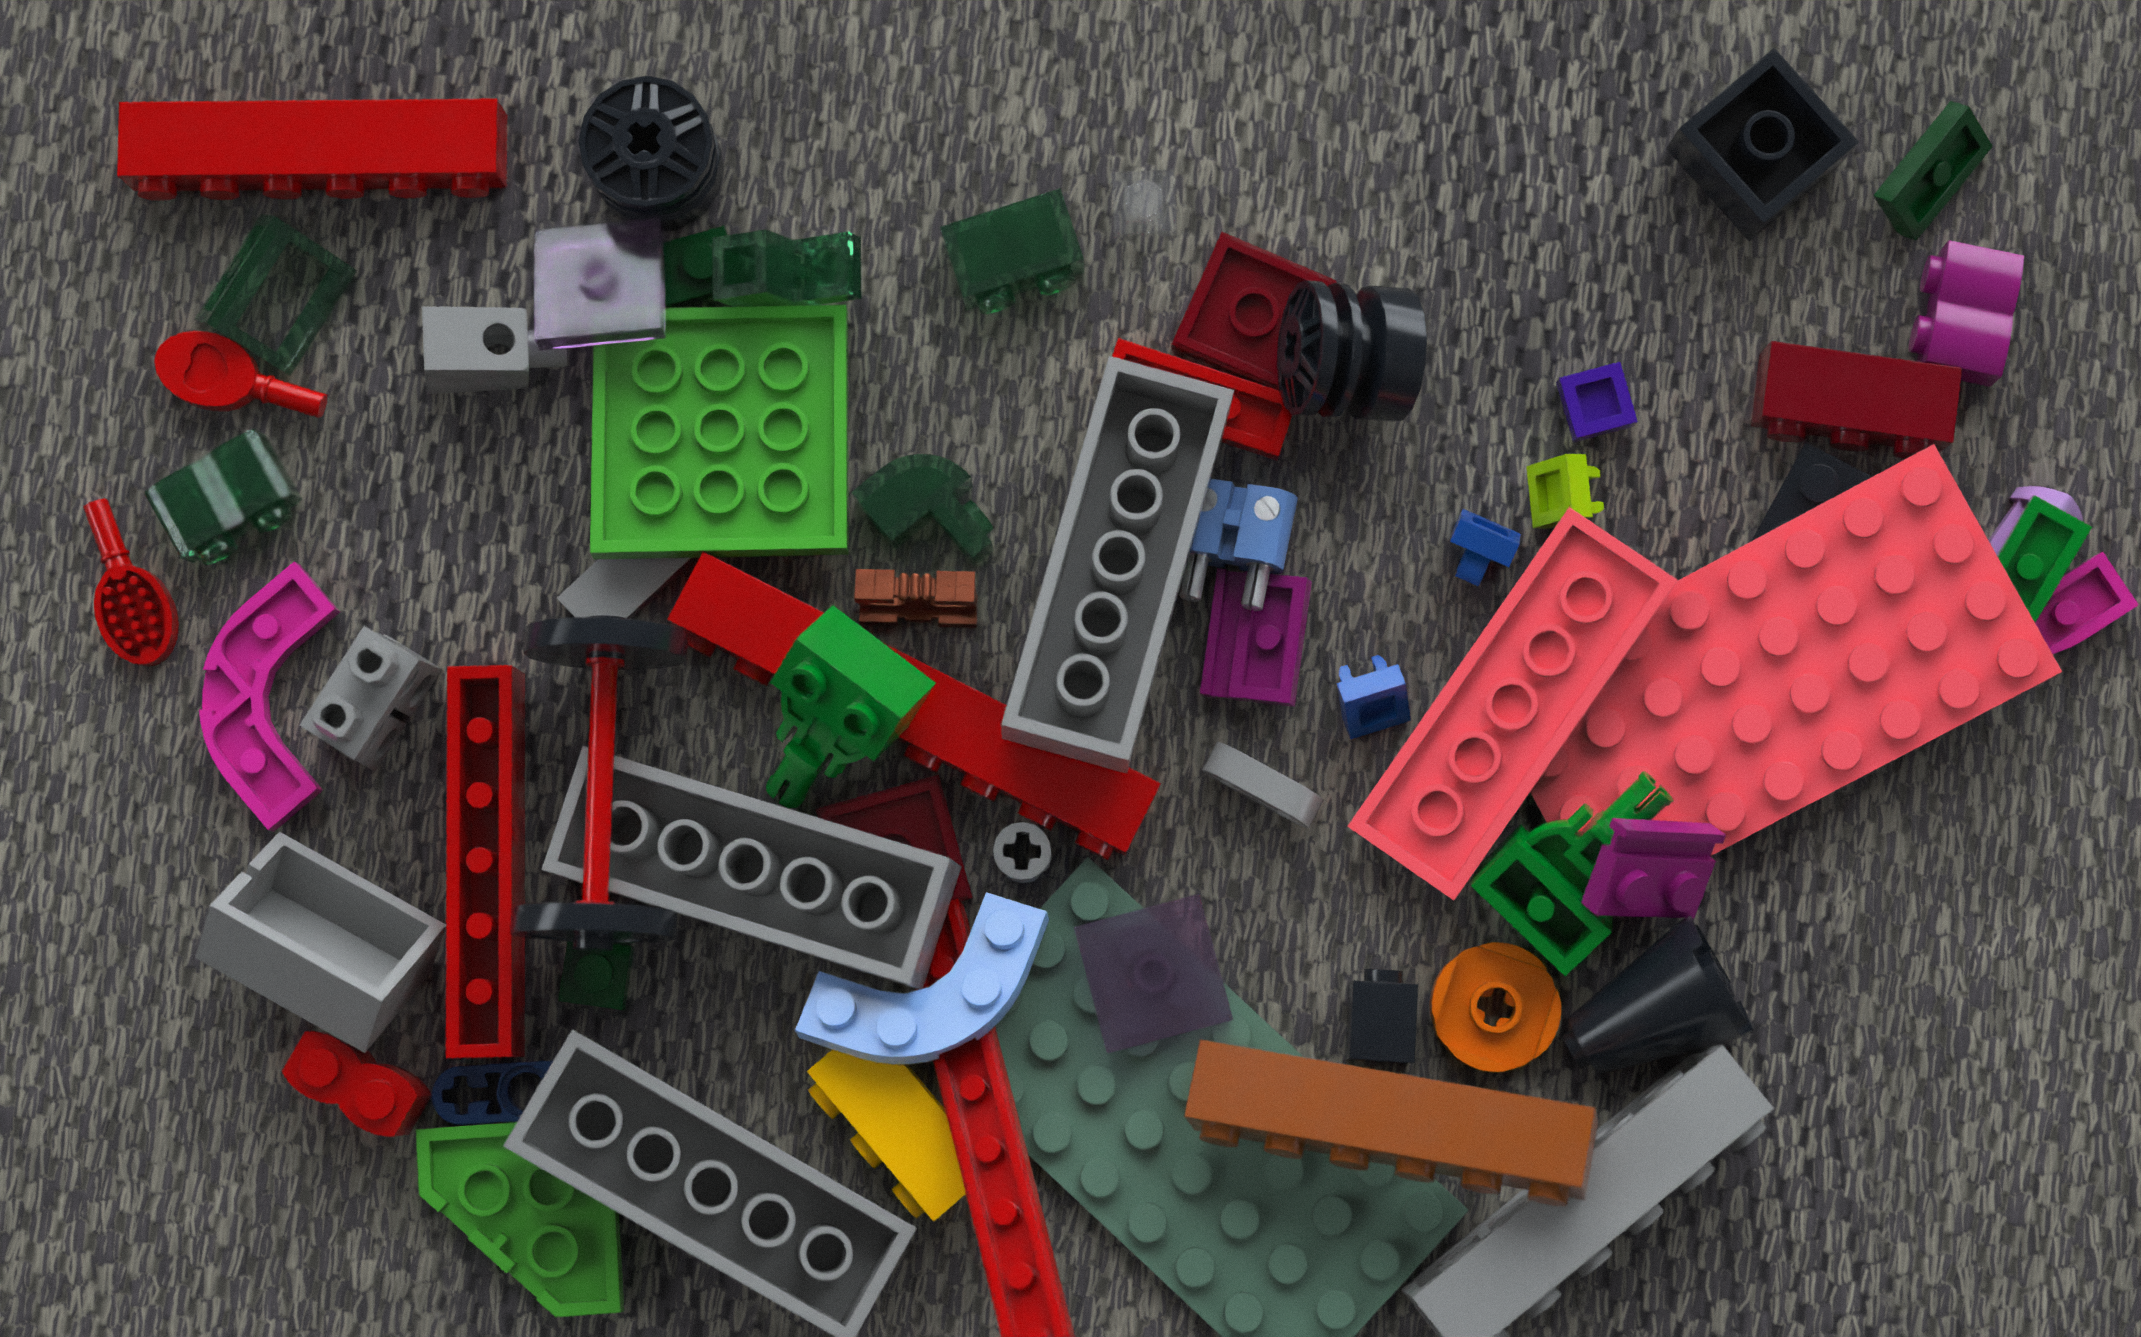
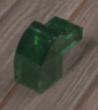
(781, 271)
(924, 488)

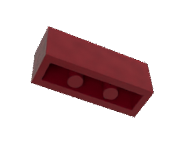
(1855, 399)

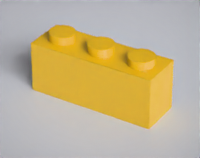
(895, 1125)

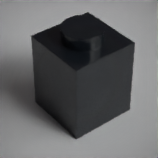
(1381, 1018)

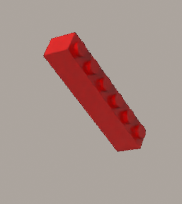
(312, 147)
(485, 861)

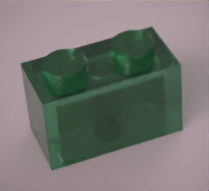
(1013, 252)

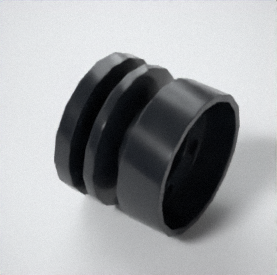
(635, 185)
(1351, 351)

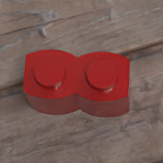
(369, 1093)

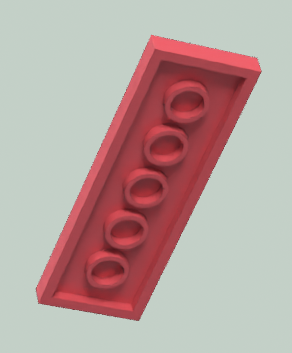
(1512, 703)

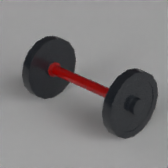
(604, 646)

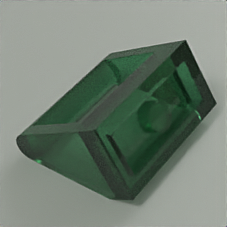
(247, 274)

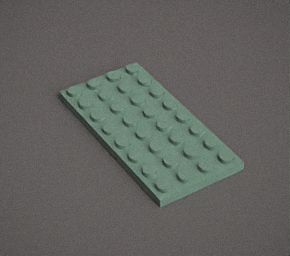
(1230, 1229)

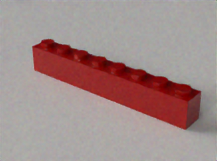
(953, 726)

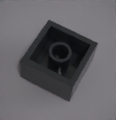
(1761, 144)

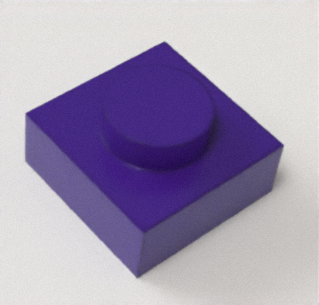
(1596, 402)

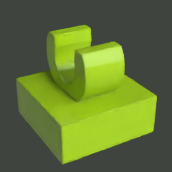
(1559, 485)

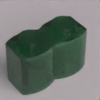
(224, 497)

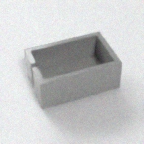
(320, 941)

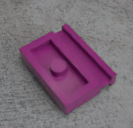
(1256, 652)
(1652, 869)

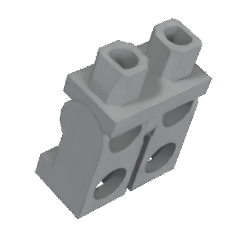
(363, 691)

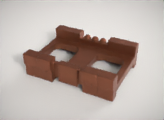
(886, 598)

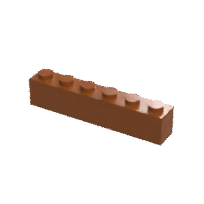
(1392, 1121)

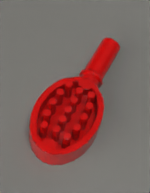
(224, 377)
(129, 602)

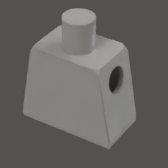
(459, 356)

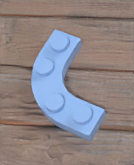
(936, 1018)

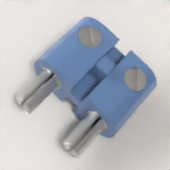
(1244, 530)

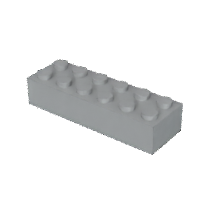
(1117, 565)
(764, 871)
(1637, 1160)
(710, 1187)

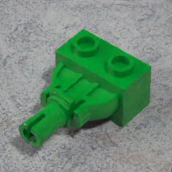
(843, 698)
(1543, 874)

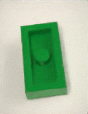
(2041, 551)

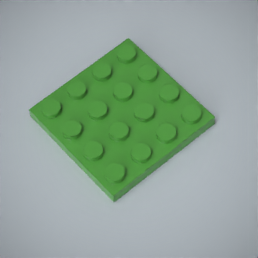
(723, 436)

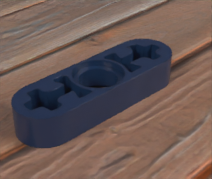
(479, 1077)

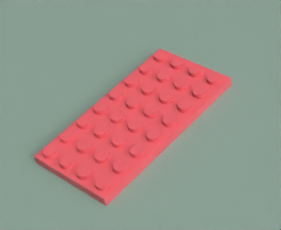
(1808, 660)

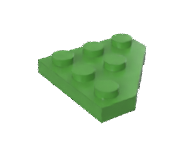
(524, 1218)

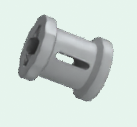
(1008, 839)

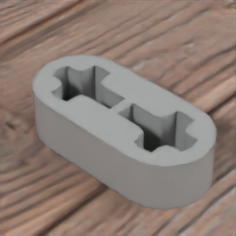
(1262, 784)

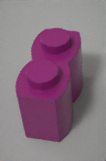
(1968, 310)

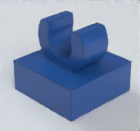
(1483, 542)
(1373, 699)

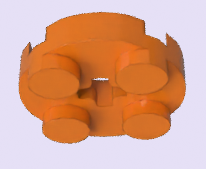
(1527, 989)

